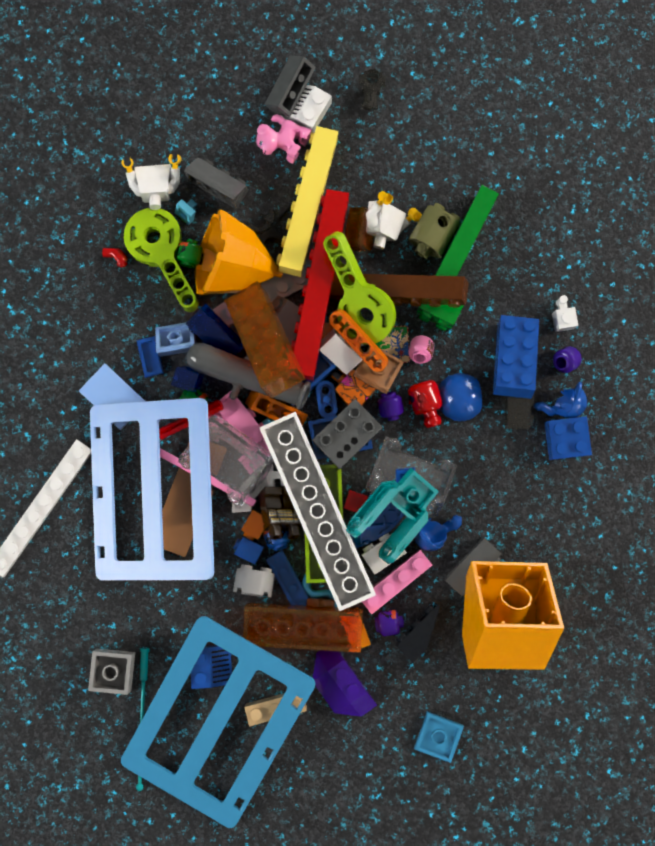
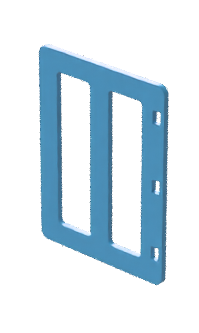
(250, 660)

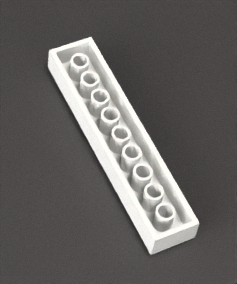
(317, 511)

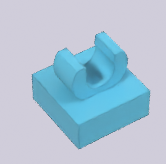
(186, 211)

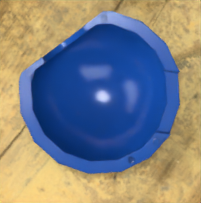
(460, 397)

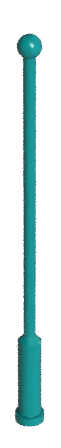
(143, 678)

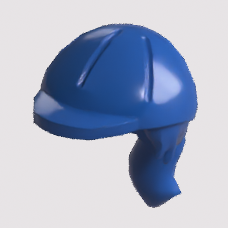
(568, 406)
(434, 534)

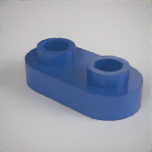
(326, 399)

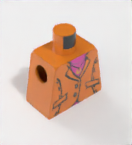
(351, 387)

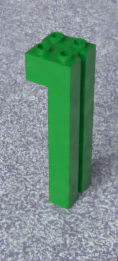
(446, 316)

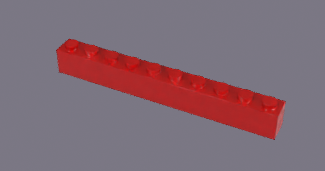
(319, 285)

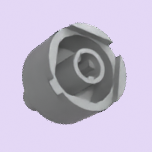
(254, 581)

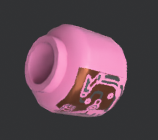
(421, 349)

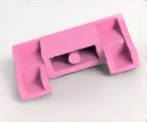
(242, 419)

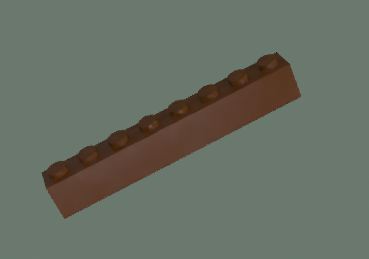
(413, 289)

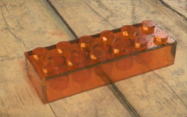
(264, 340)
(303, 627)

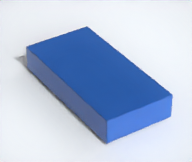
(150, 359)

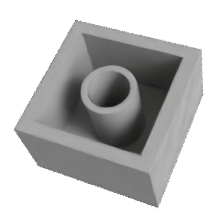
(111, 671)

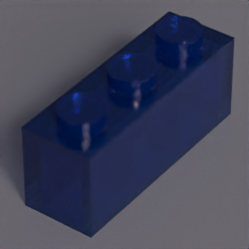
(214, 331)

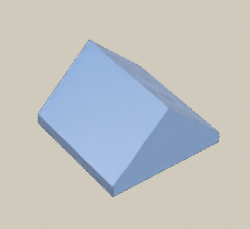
(174, 339)

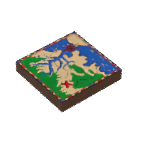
(397, 343)

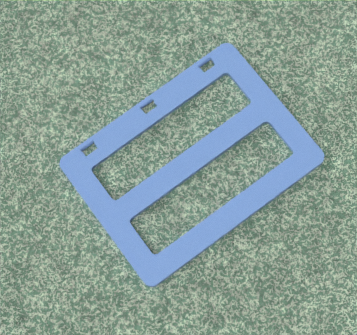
(154, 565)

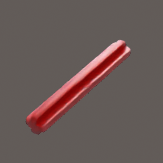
(183, 423)

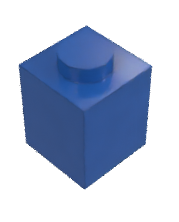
(248, 549)

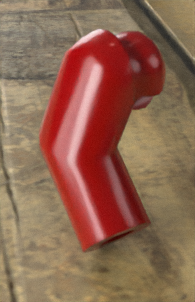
(117, 254)

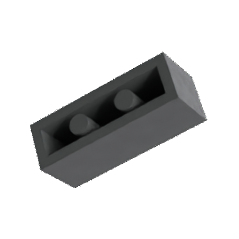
(290, 85)
(480, 552)

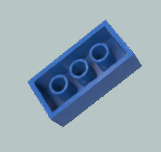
(516, 356)

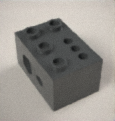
(347, 434)

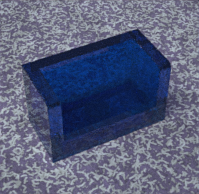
(187, 379)

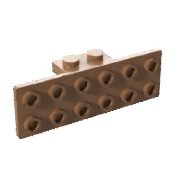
(178, 515)

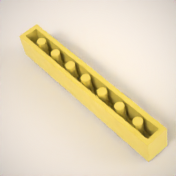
(307, 205)

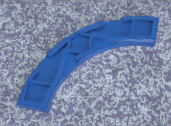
(385, 521)

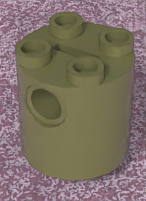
(431, 237)

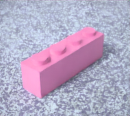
(397, 580)

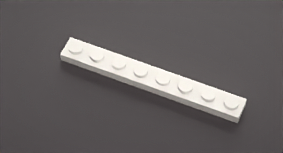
(42, 505)

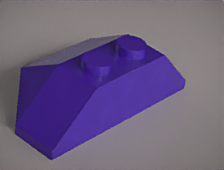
(341, 685)

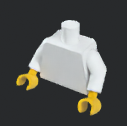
(154, 182)
(387, 221)

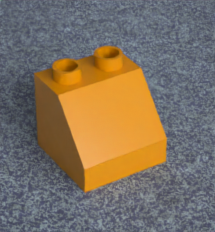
(510, 616)

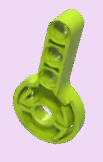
(161, 253)
(357, 293)

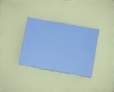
(109, 388)

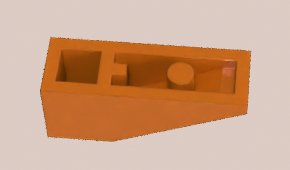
(272, 407)

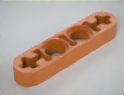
(356, 342)

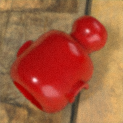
(426, 400)

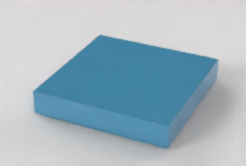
(438, 737)

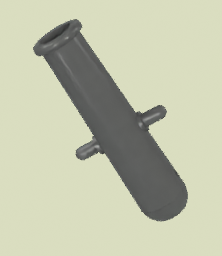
(238, 372)

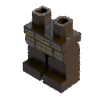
(278, 513)

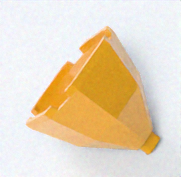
(232, 257)

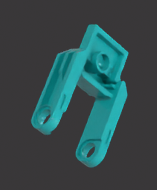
(411, 497)

